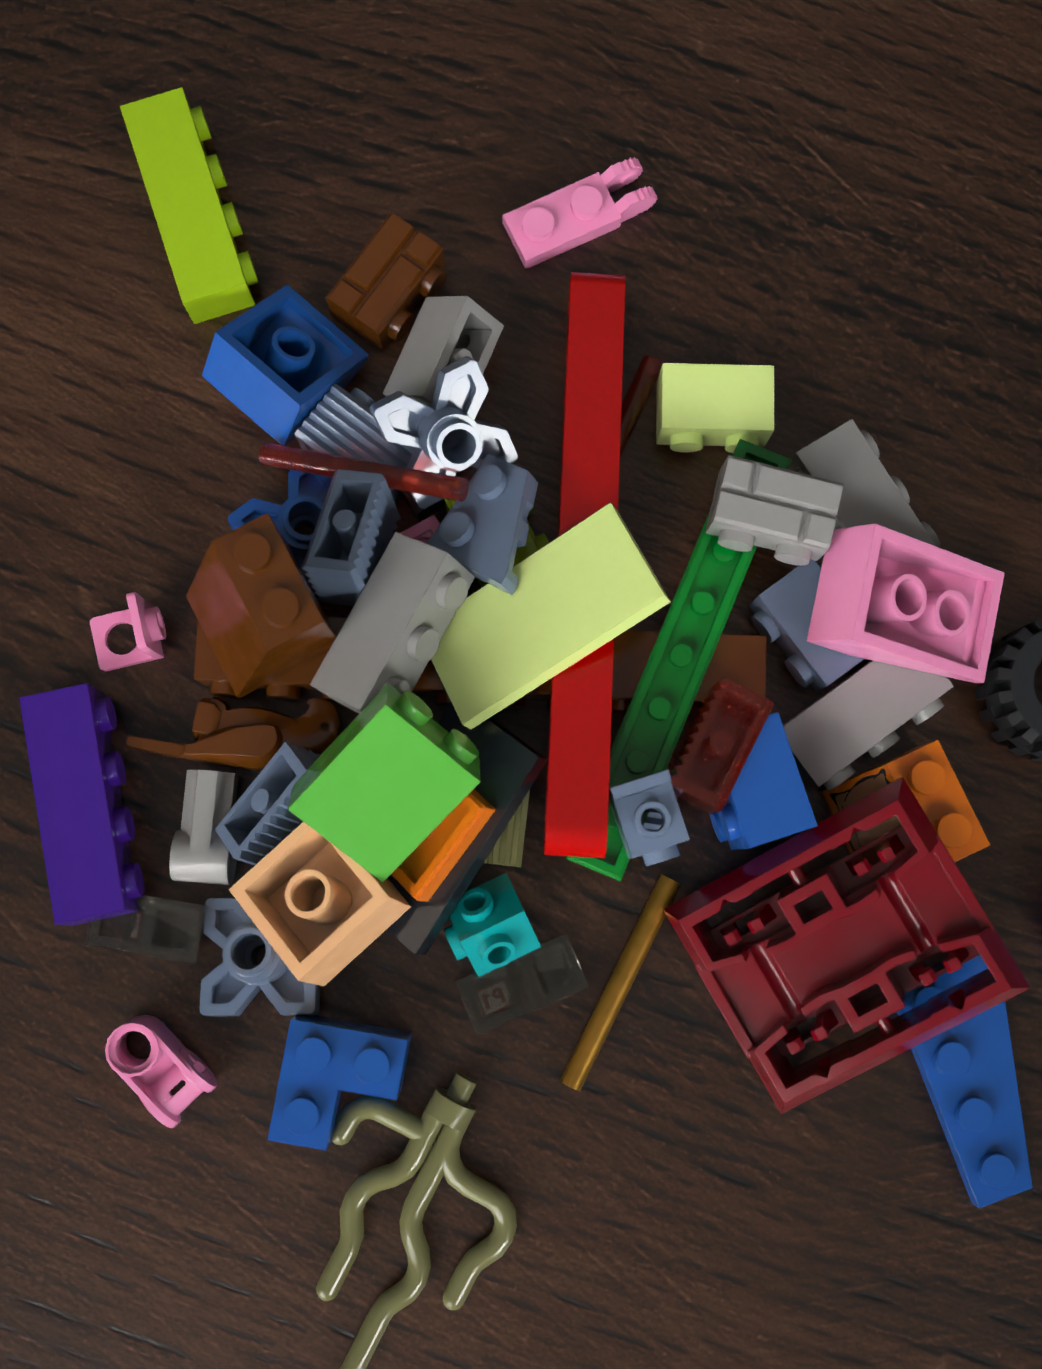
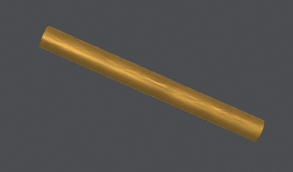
(619, 983)

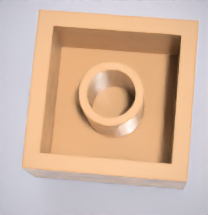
(316, 905)

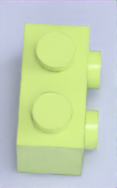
(714, 405)

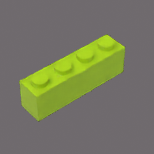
(188, 206)

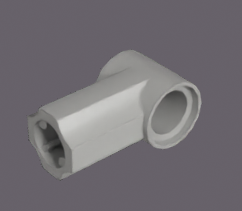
(197, 849)

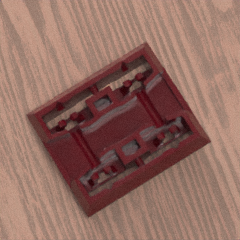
(844, 947)

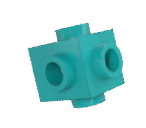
(490, 926)

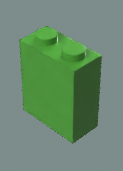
(386, 782)

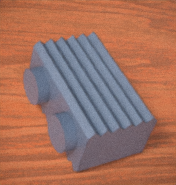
(347, 429)
(350, 536)
(262, 813)

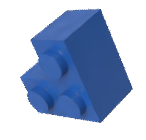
(321, 1063)

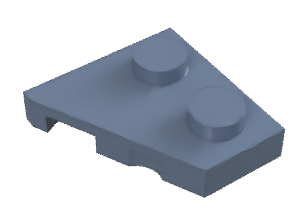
(490, 522)

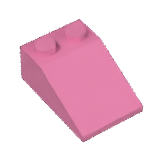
(905, 603)

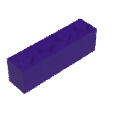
(81, 804)

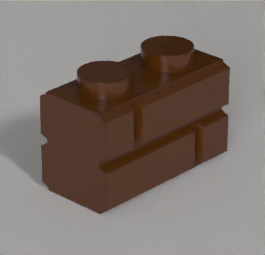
(387, 283)

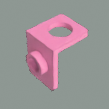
(147, 628)

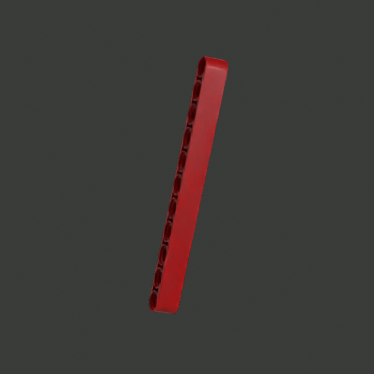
(589, 481)

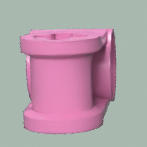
(161, 1071)

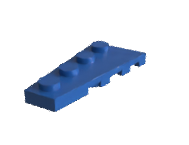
(976, 1094)

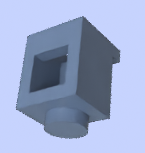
(628, 804)

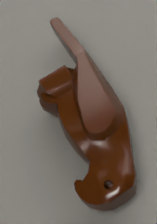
(248, 735)

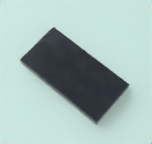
(506, 776)

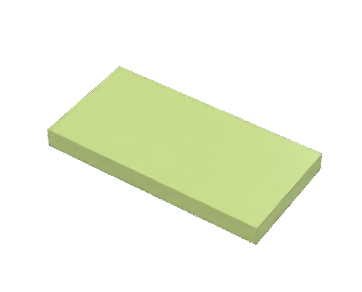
(564, 608)

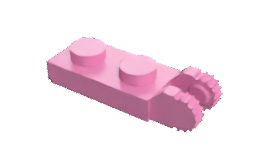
(576, 213)

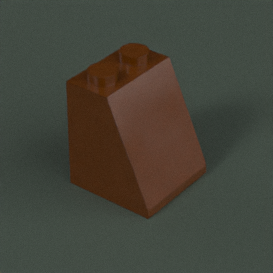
(258, 606)

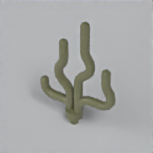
(436, 1143)

